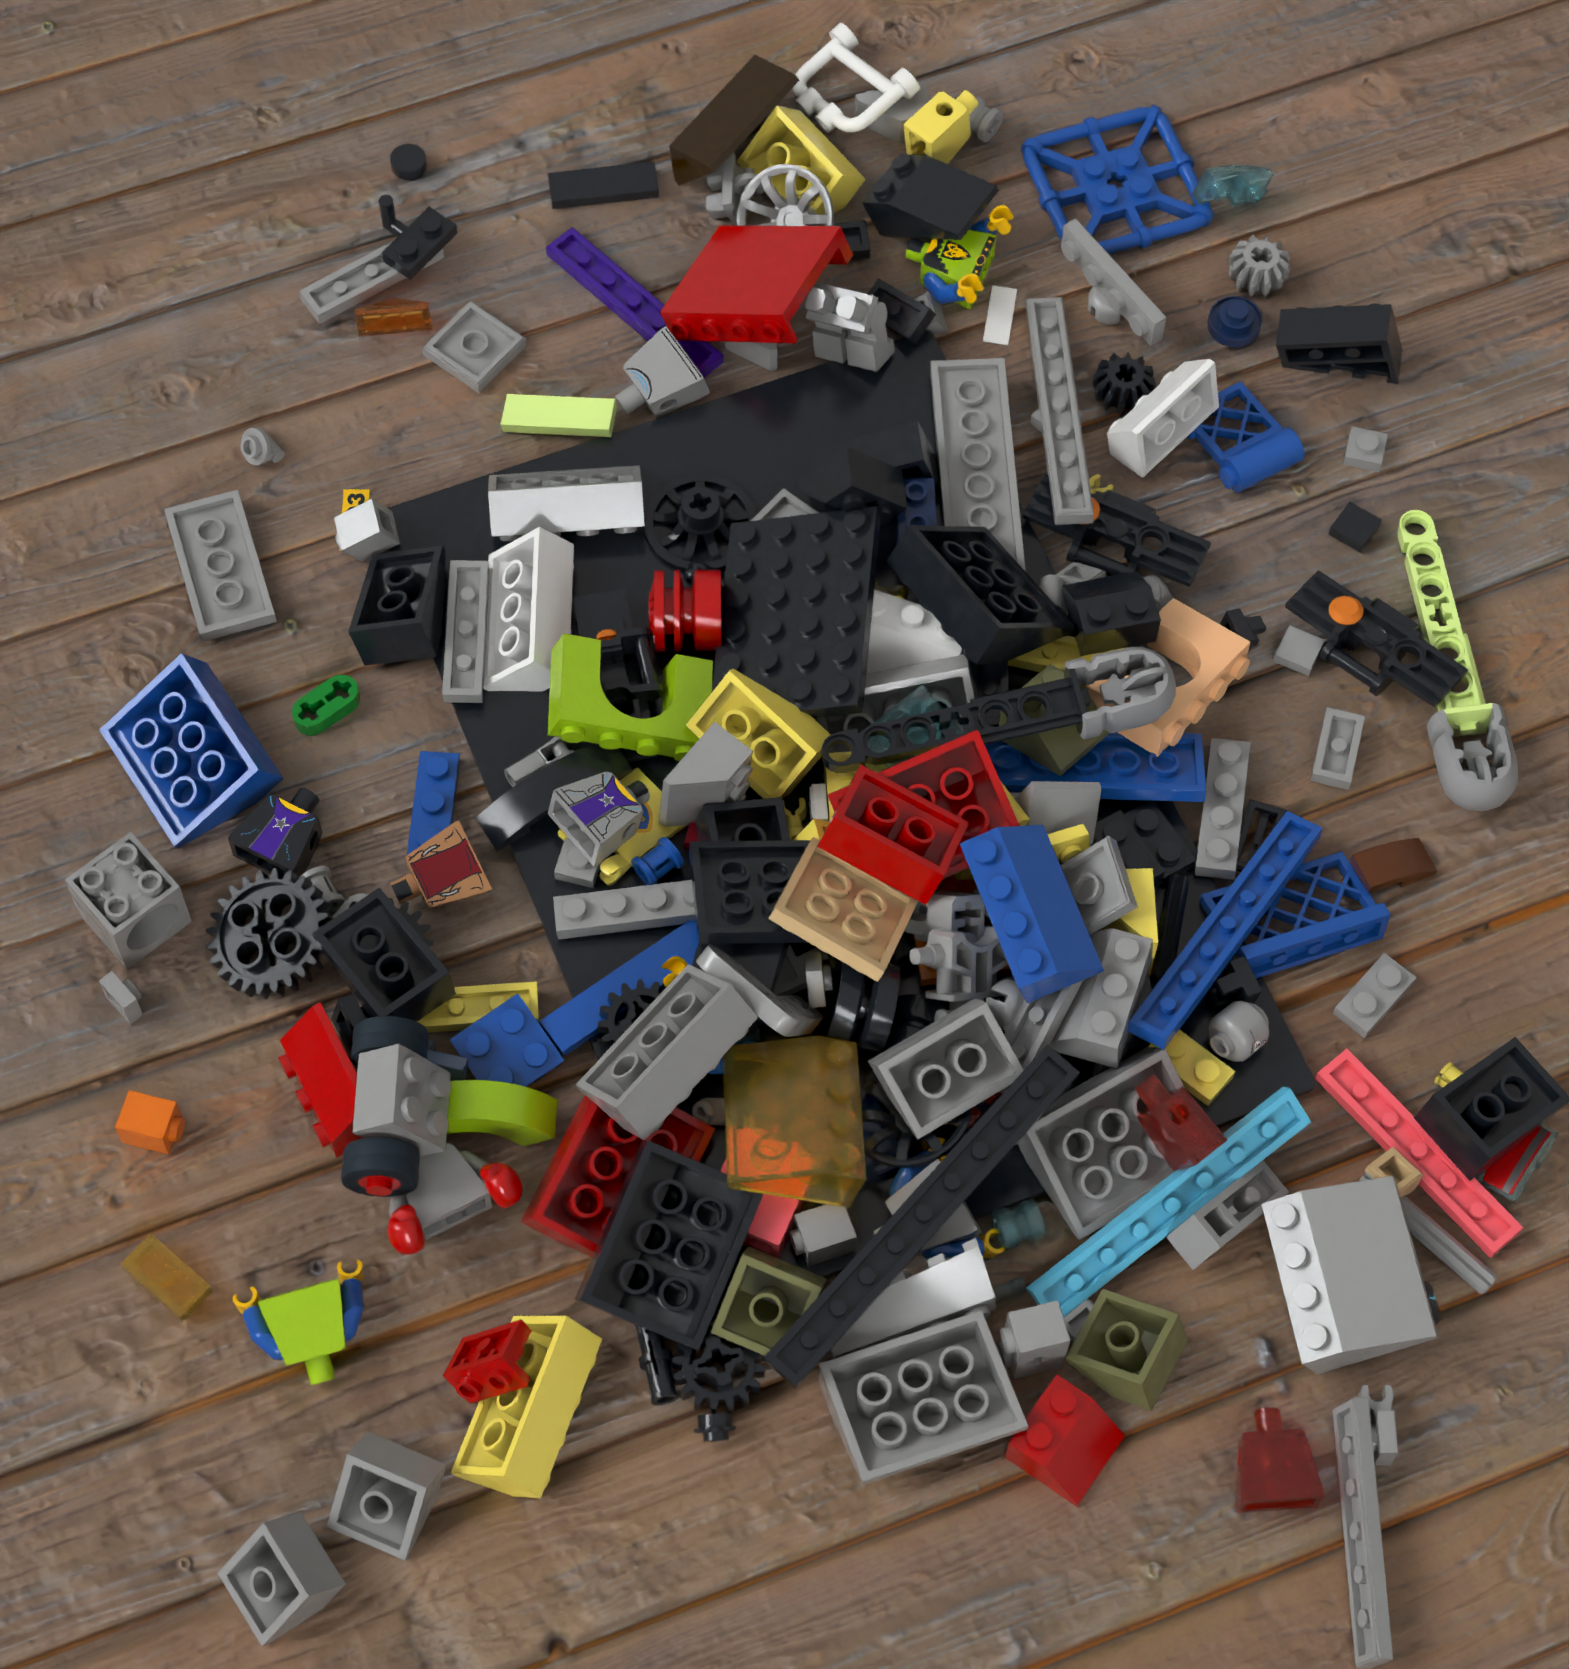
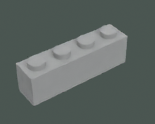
(915, 1302)

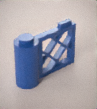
(1260, 453)

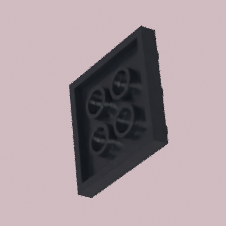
(739, 887)

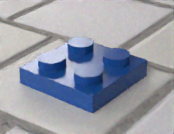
(508, 1046)

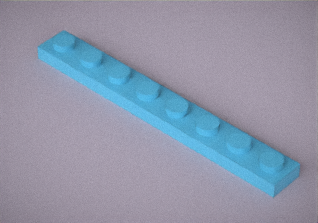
(1170, 1204)

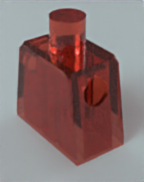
(1190, 1132)
(1275, 1468)

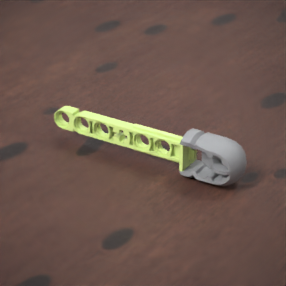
(1463, 712)

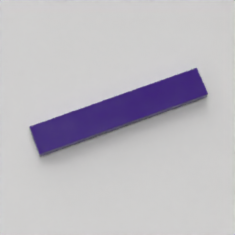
(622, 294)

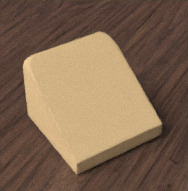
(1396, 1165)

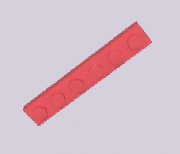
(1395, 1127)

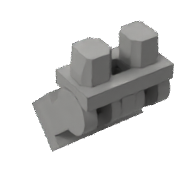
(849, 327)

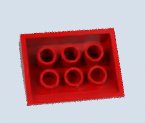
(958, 780)
(591, 1168)

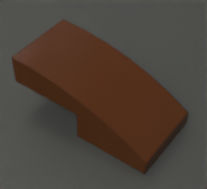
(1393, 863)

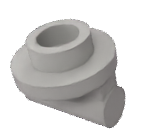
(260, 447)

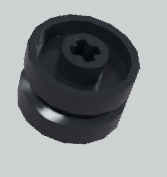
(861, 1005)

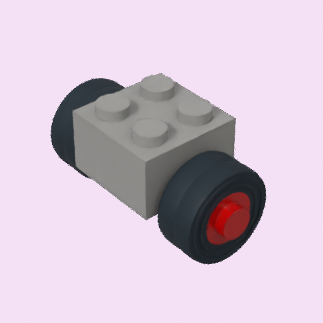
(396, 1108)

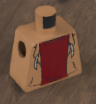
(442, 871)

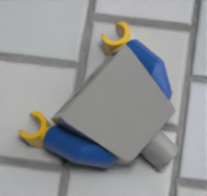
(958, 1228)

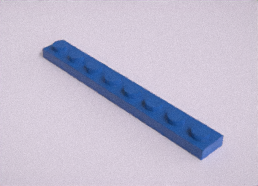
(1224, 930)

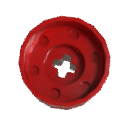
(686, 610)

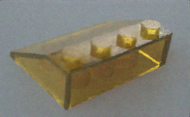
(795, 1119)

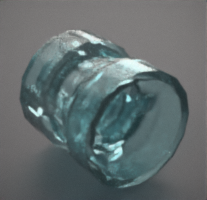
(1019, 1224)

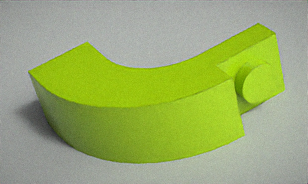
(502, 1110)

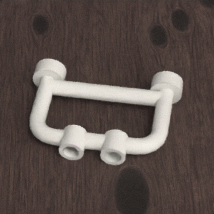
(829, 115)

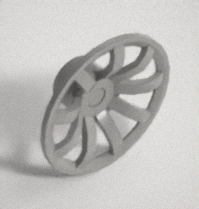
(790, 210)

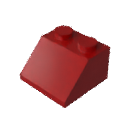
(1065, 1441)

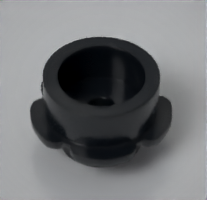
(715, 1426)

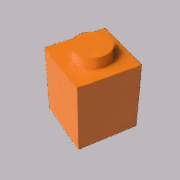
(150, 1122)

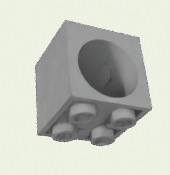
(128, 900)

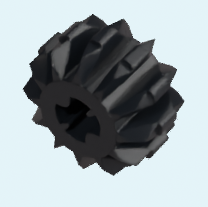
(1122, 382)

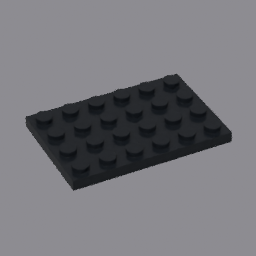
(801, 607)

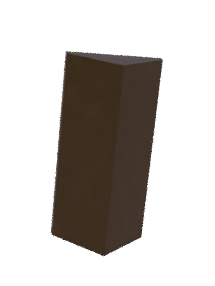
(729, 119)

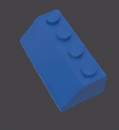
(1031, 909)

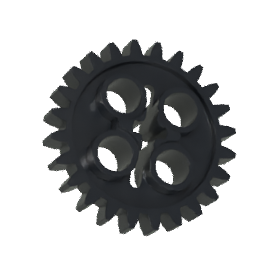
(238, 942)

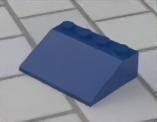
(190, 751)

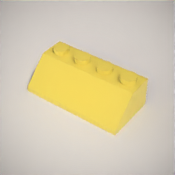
(521, 1432)

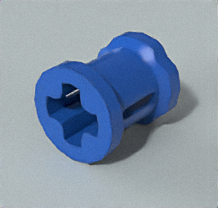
(657, 862)

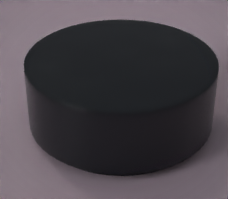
(408, 161)

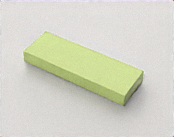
(559, 415)

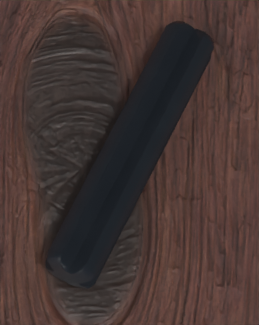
(1170, 925)

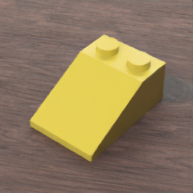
(778, 733)

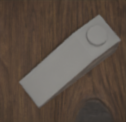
(1226, 1215)

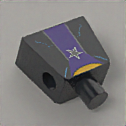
(279, 834)

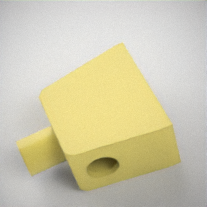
(940, 126)

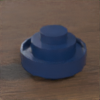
(1235, 321)

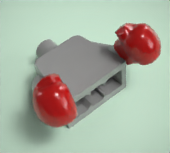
(448, 1192)

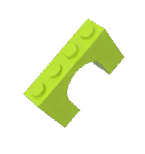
(584, 713)

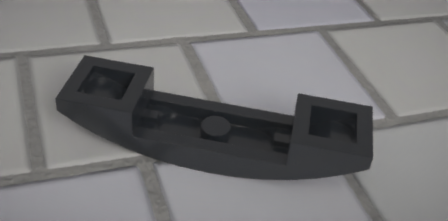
(530, 800)

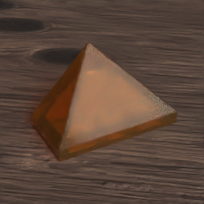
(393, 317)

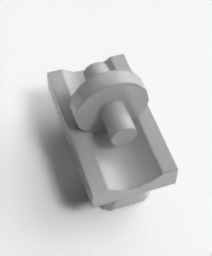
(733, 182)

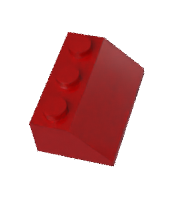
(893, 834)
(325, 1077)

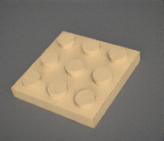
(843, 911)

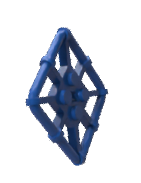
(1125, 164)

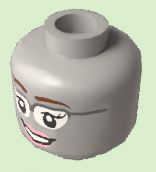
(1238, 1031)

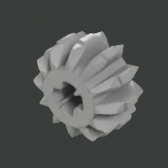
(1259, 265)

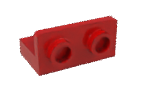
(487, 1362)

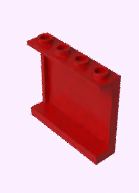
(752, 282)

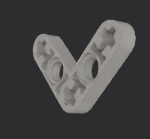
(784, 1014)

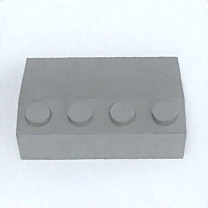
(1094, 1149)
(1349, 1272)
(921, 1397)

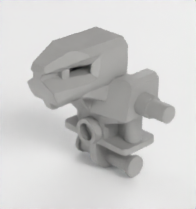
(957, 947)

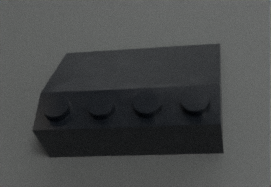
(977, 592)
(668, 1245)

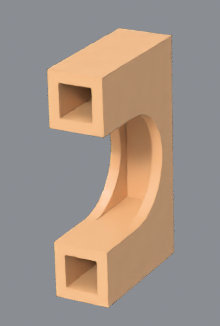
(1211, 657)

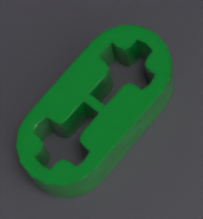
(326, 705)

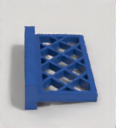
(1313, 938)

